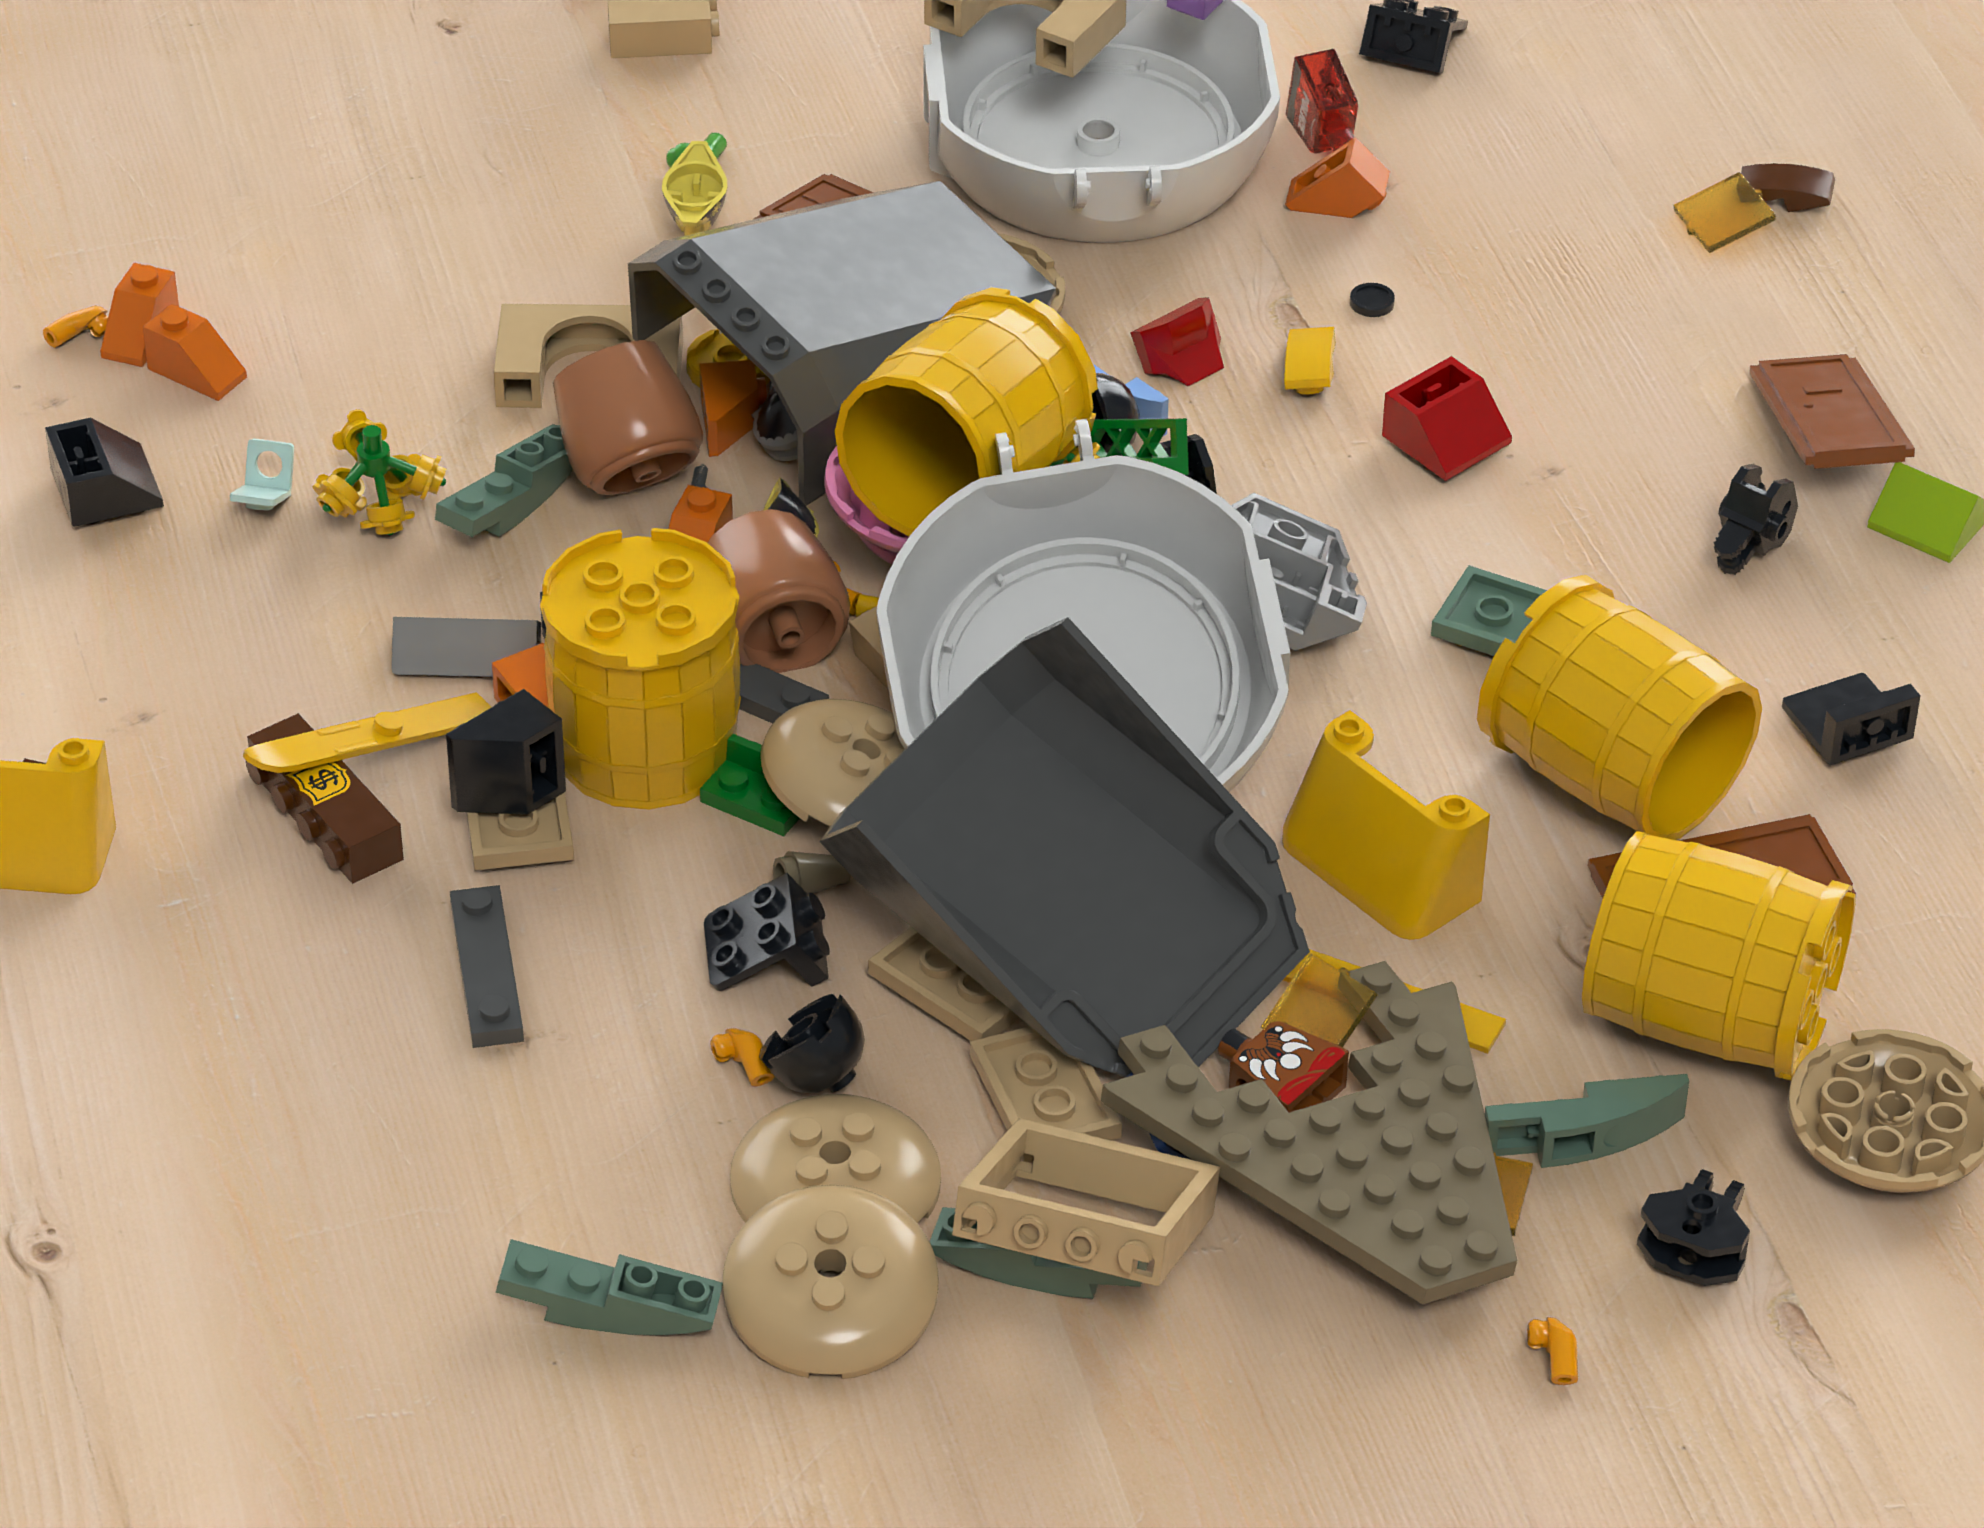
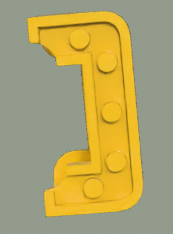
(56, 819)
(1381, 845)

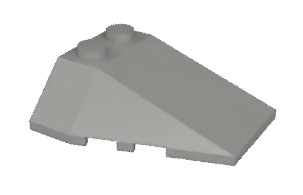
(1308, 572)

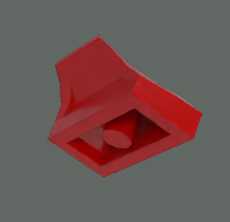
(1181, 343)

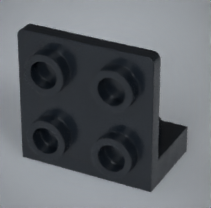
(1410, 35)
(1853, 716)

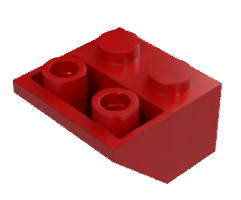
(1445, 419)

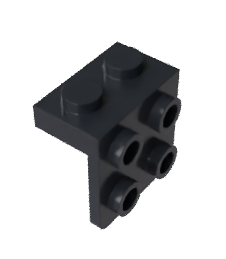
(763, 928)

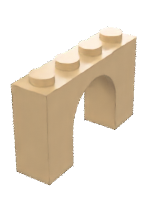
(661, 27)
(1063, 40)
(540, 334)

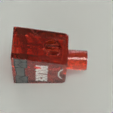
(1321, 101)

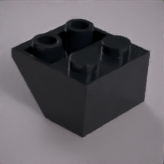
(100, 472)
(507, 758)

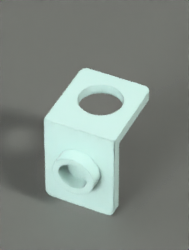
(260, 490)

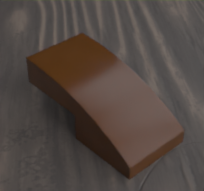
(1798, 185)

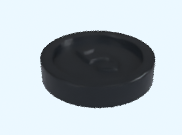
(1372, 299)

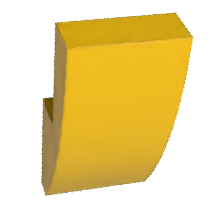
(1309, 359)

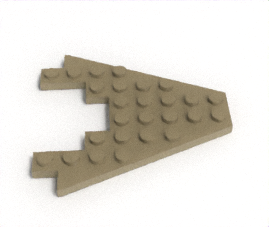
(1380, 1174)

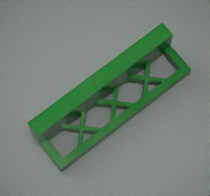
(1178, 434)

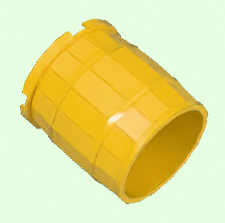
(936, 403)
(642, 664)
(1619, 710)
(1717, 952)

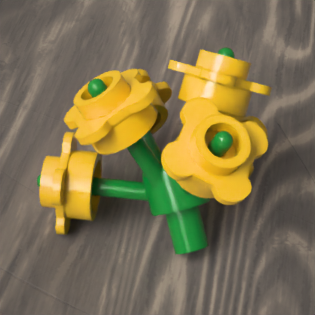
(393, 477)

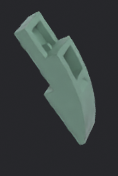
(517, 487)
(1601, 1123)
(1017, 1267)
(618, 1299)

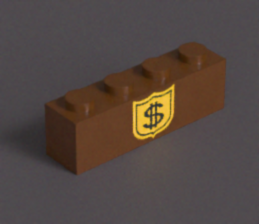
(332, 809)

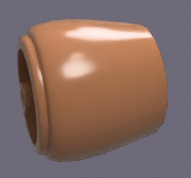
(626, 418)
(787, 589)

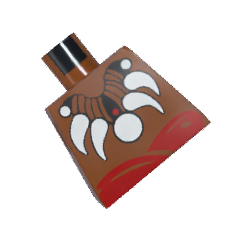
(1290, 1061)

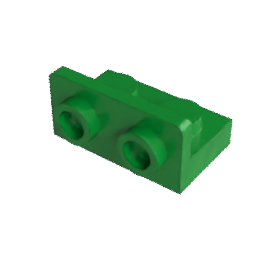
(743, 791)

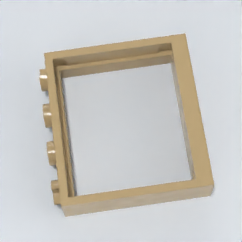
(1095, 1167)

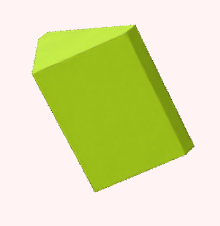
(1927, 513)

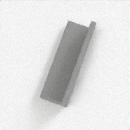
(457, 644)

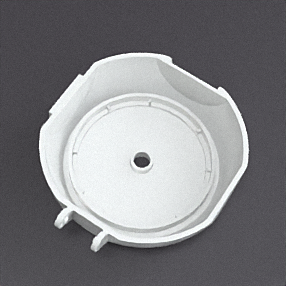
(1170, 98)
(1133, 557)

